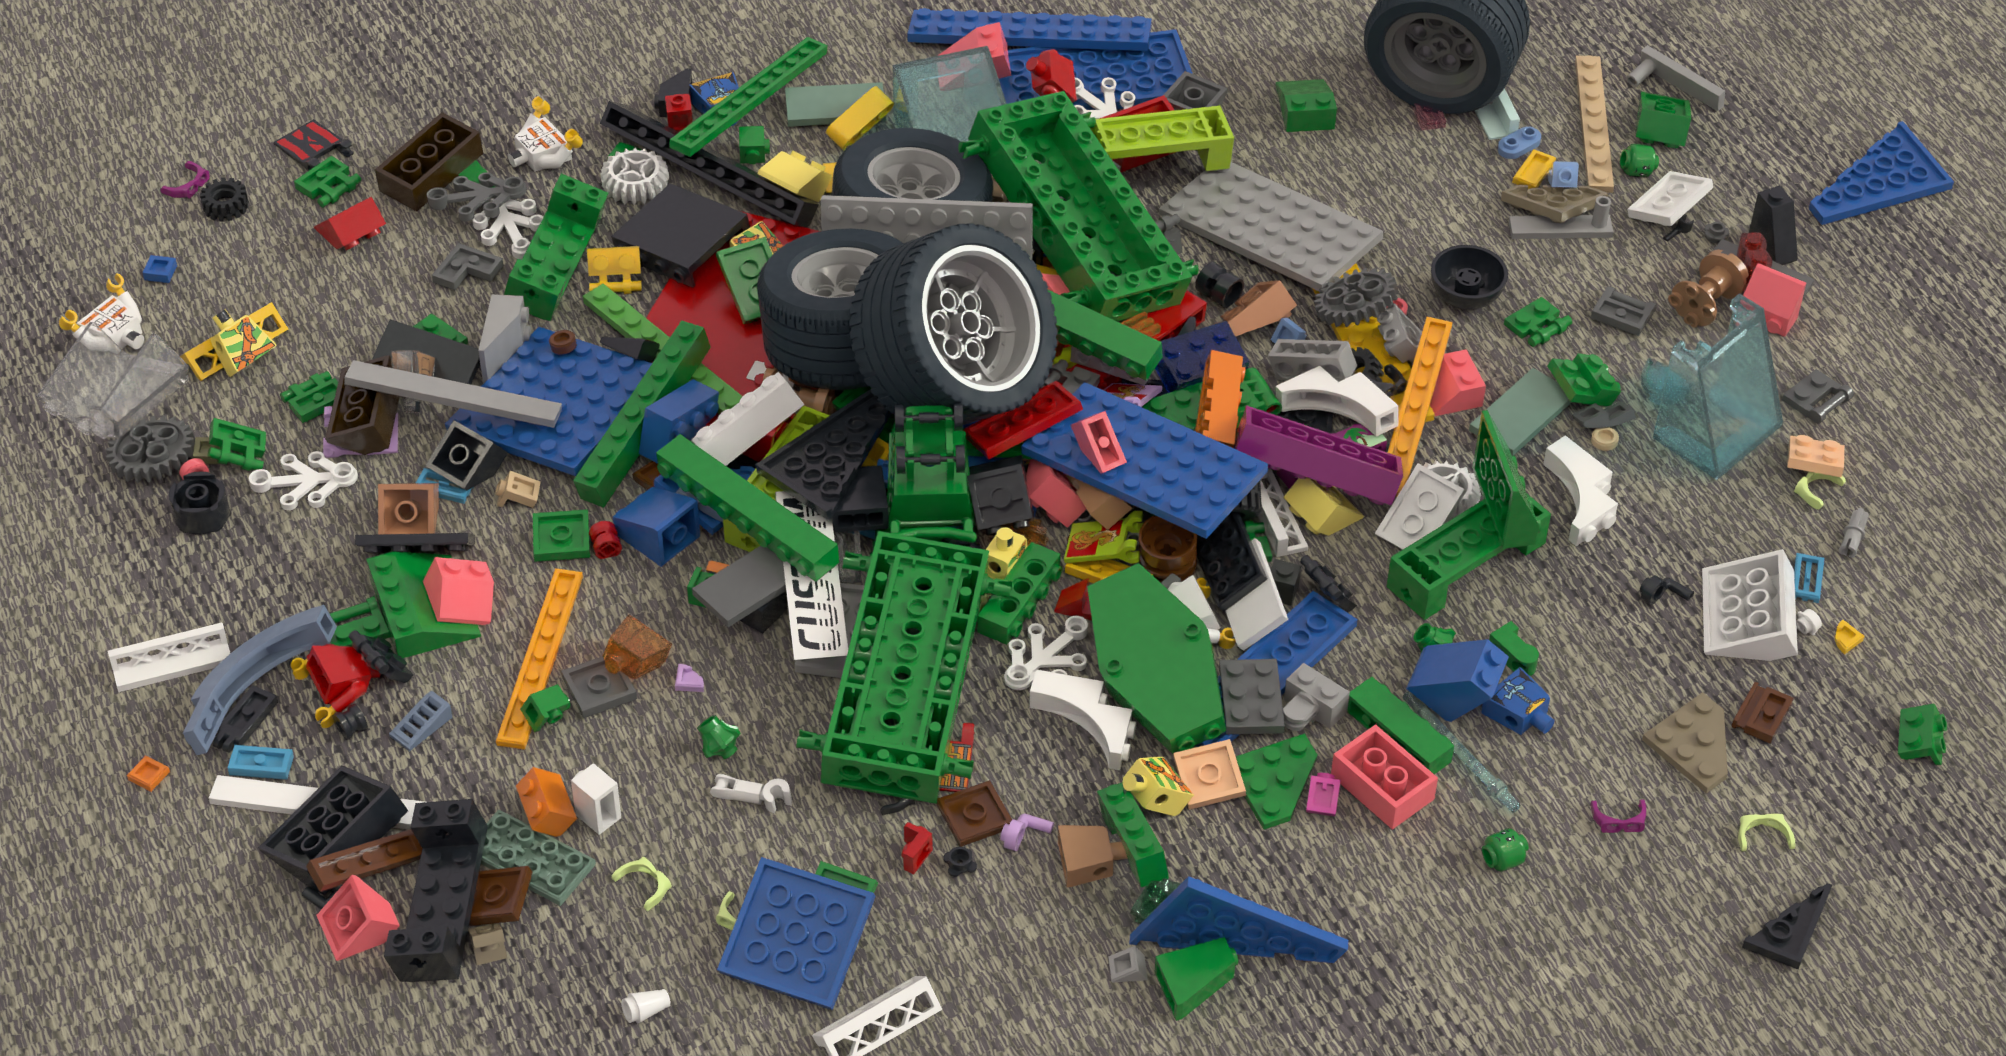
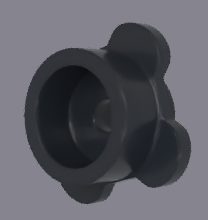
(959, 854)

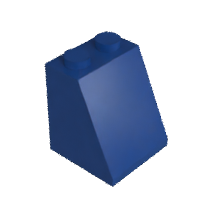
(659, 524)
(1457, 676)

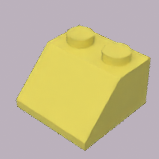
(797, 175)
(1321, 506)

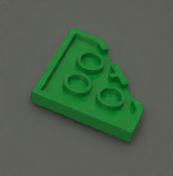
(1276, 778)

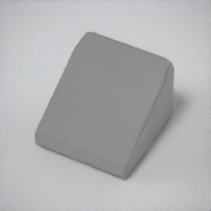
(1128, 966)

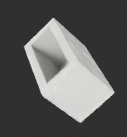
(596, 798)

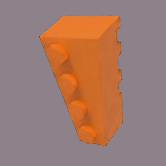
(1220, 397)

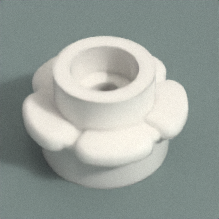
(1808, 622)

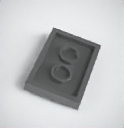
(1251, 696)

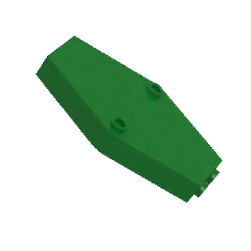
(1156, 658)

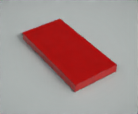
(1010, 428)

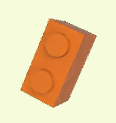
(546, 802)

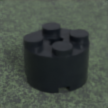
(199, 503)

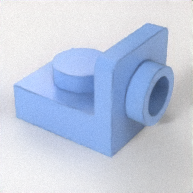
(1563, 174)

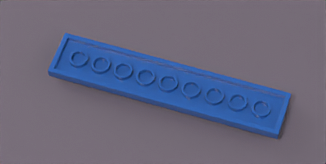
(1034, 29)

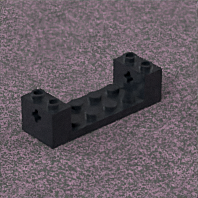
(443, 892)

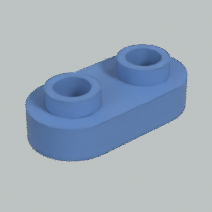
(1519, 142)

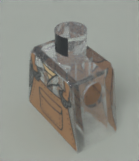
(416, 363)

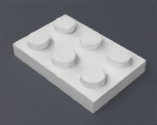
(1670, 198)
(1420, 507)

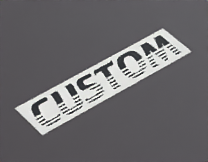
(814, 606)

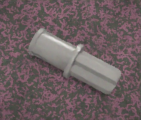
(1854, 532)

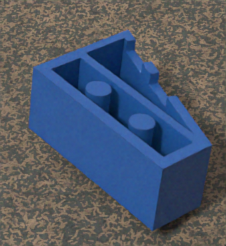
(677, 413)

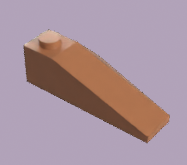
(1260, 307)

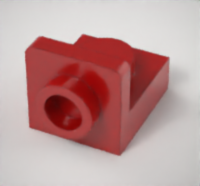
(678, 111)
(917, 847)

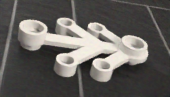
(1109, 106)
(508, 220)
(261, 479)
(1046, 657)

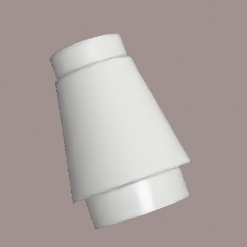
(644, 1004)

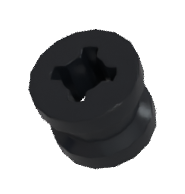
(350, 721)

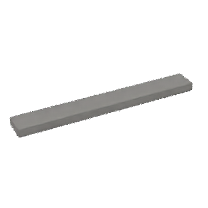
(453, 393)

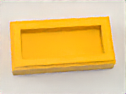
(1534, 169)

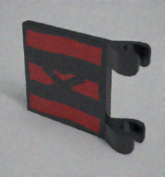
(311, 142)

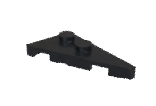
(1790, 934)

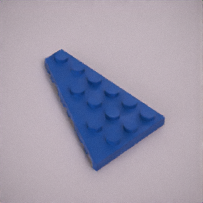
(1888, 174)
(1206, 913)

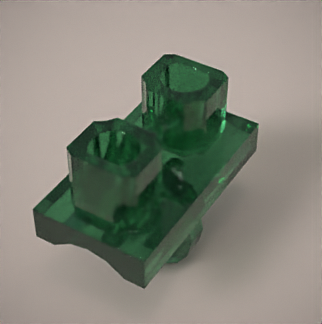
(1152, 897)

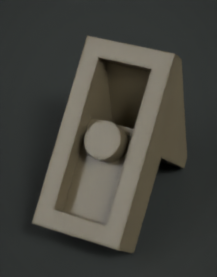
(488, 943)

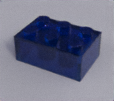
(1186, 354)

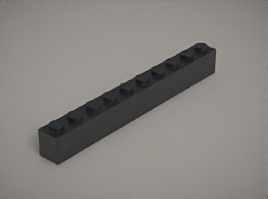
(710, 165)

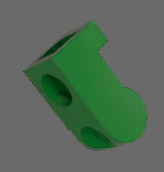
(1518, 651)

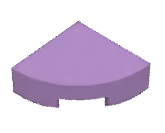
(688, 680)

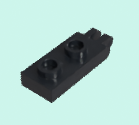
(244, 718)

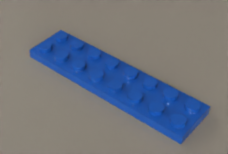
(1305, 637)

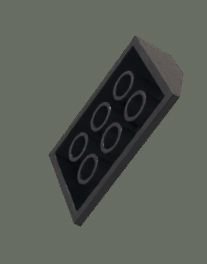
(337, 816)

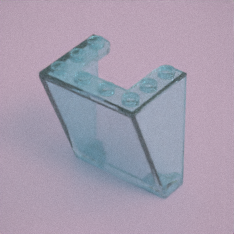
(945, 91)
(1722, 396)

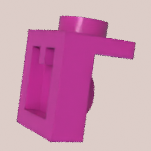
(1323, 794)

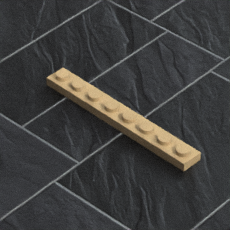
(1594, 123)

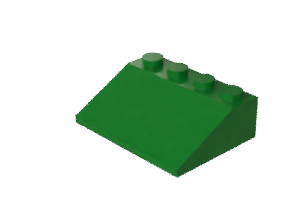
(1503, 488)
(406, 605)

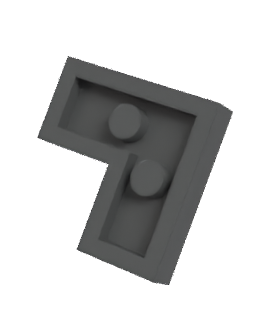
(465, 261)

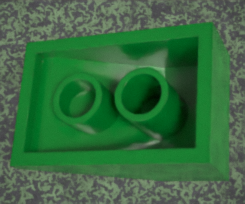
(1307, 105)
(1663, 119)

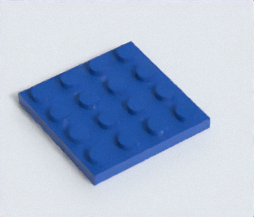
(796, 933)

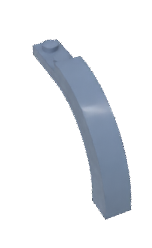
(249, 663)

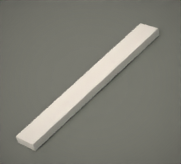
(275, 796)

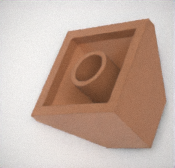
(408, 508)

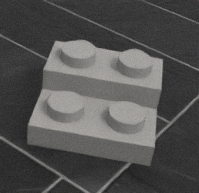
(1400, 334)

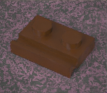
(1762, 712)

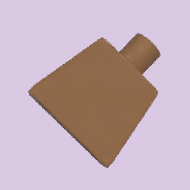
(1087, 853)

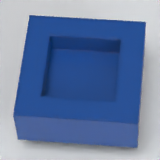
(159, 269)

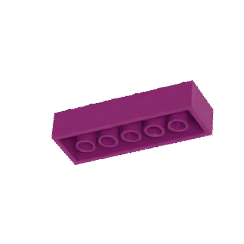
(1319, 456)

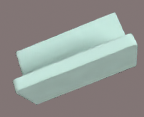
(1499, 117)

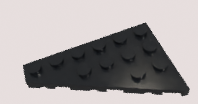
(828, 456)

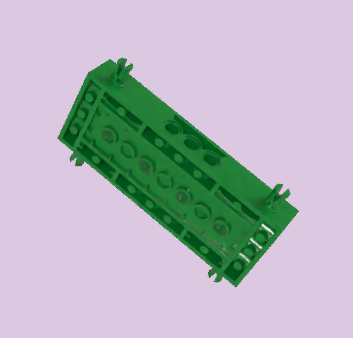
(1096, 205)
(914, 754)

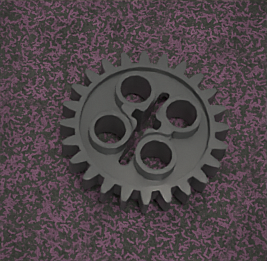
(1356, 297)
(151, 449)

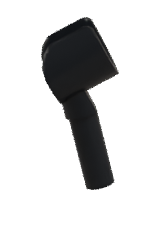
(1682, 227)

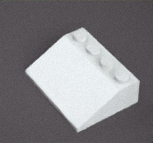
(749, 420)
(1750, 608)

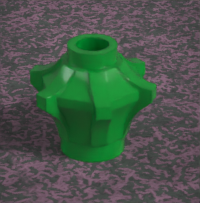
(1430, 635)
(718, 737)

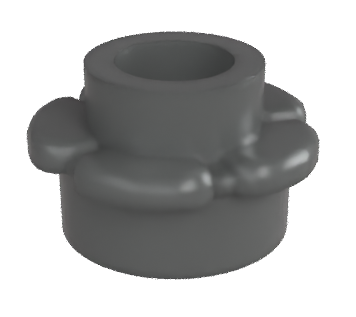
(1716, 232)

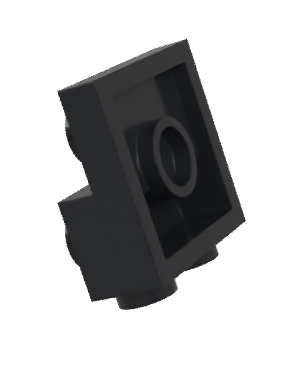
(1001, 499)

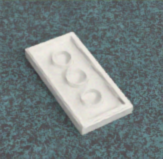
(1257, 611)

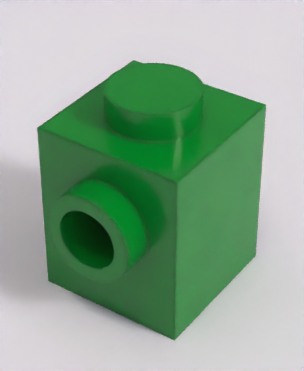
(753, 144)

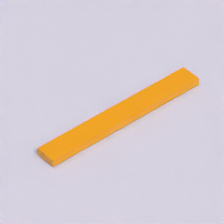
(1419, 393)
(540, 655)

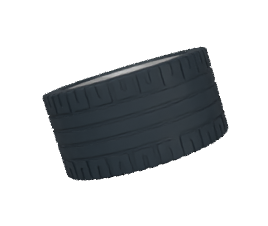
(970, 344)

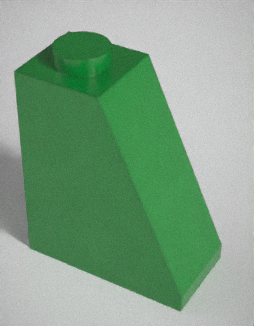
(1194, 974)

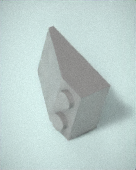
(503, 332)

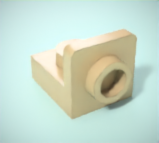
(518, 489)

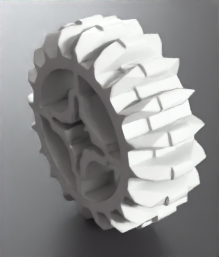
(634, 175)
(1461, 478)

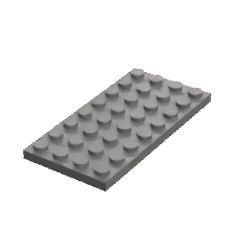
(918, 217)
(1272, 225)

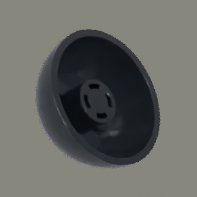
(1468, 276)

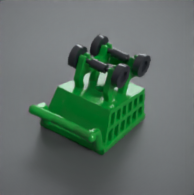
(932, 494)

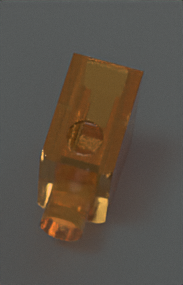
(635, 649)

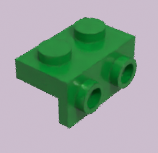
(1922, 733)

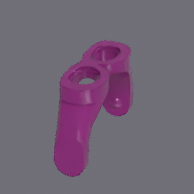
(183, 190)
(1605, 821)

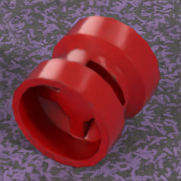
(605, 539)

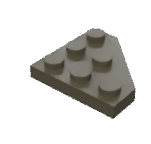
(1553, 201)
(1693, 742)

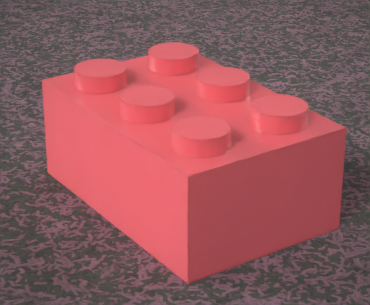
(1384, 776)

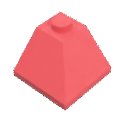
(356, 919)

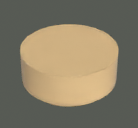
(1605, 438)

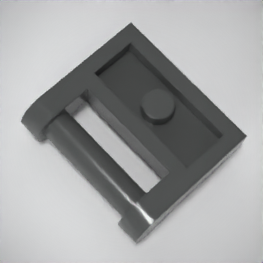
(1623, 311)
(1812, 390)

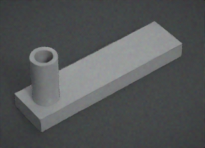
(1677, 75)
(1582, 226)

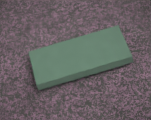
(823, 103)
(1525, 409)
(554, 865)

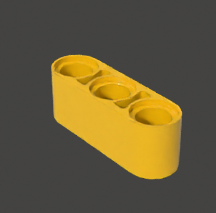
(860, 118)

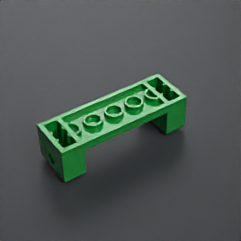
(557, 246)
(1449, 555)

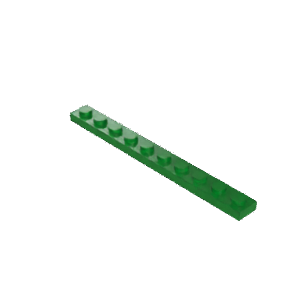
(748, 97)

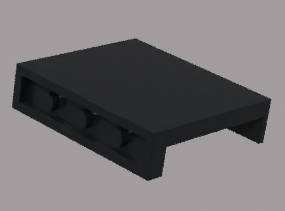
(680, 232)

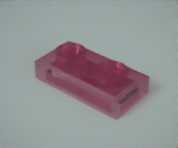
(1428, 119)

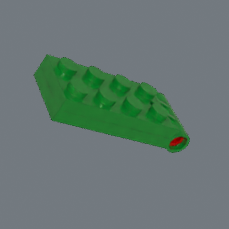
(1183, 404)

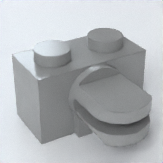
(1313, 698)

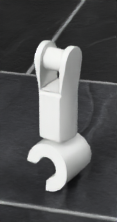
(751, 791)

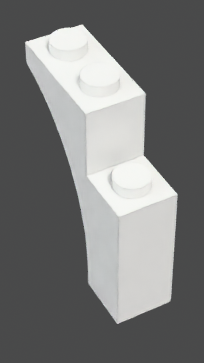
(1351, 397)
(1587, 483)
(1086, 705)

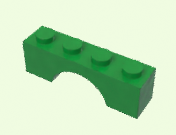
(1139, 841)

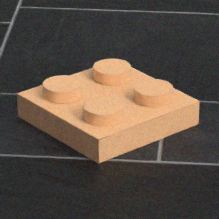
(1816, 455)
(1210, 773)

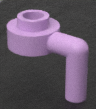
(1013, 833)

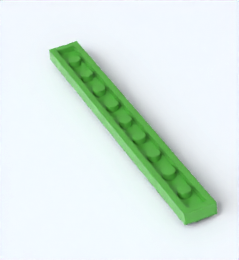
(635, 325)

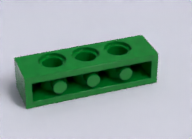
(1031, 579)

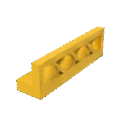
(202, 349)

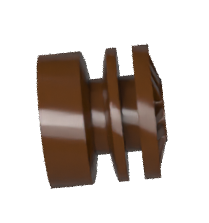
(1167, 549)

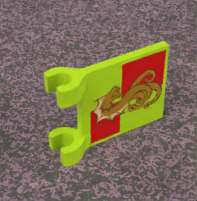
(1094, 542)

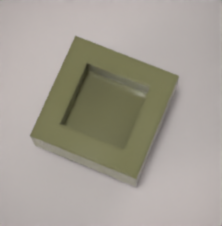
(201, 450)

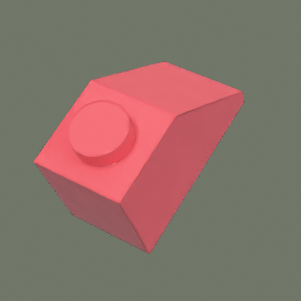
(1099, 442)

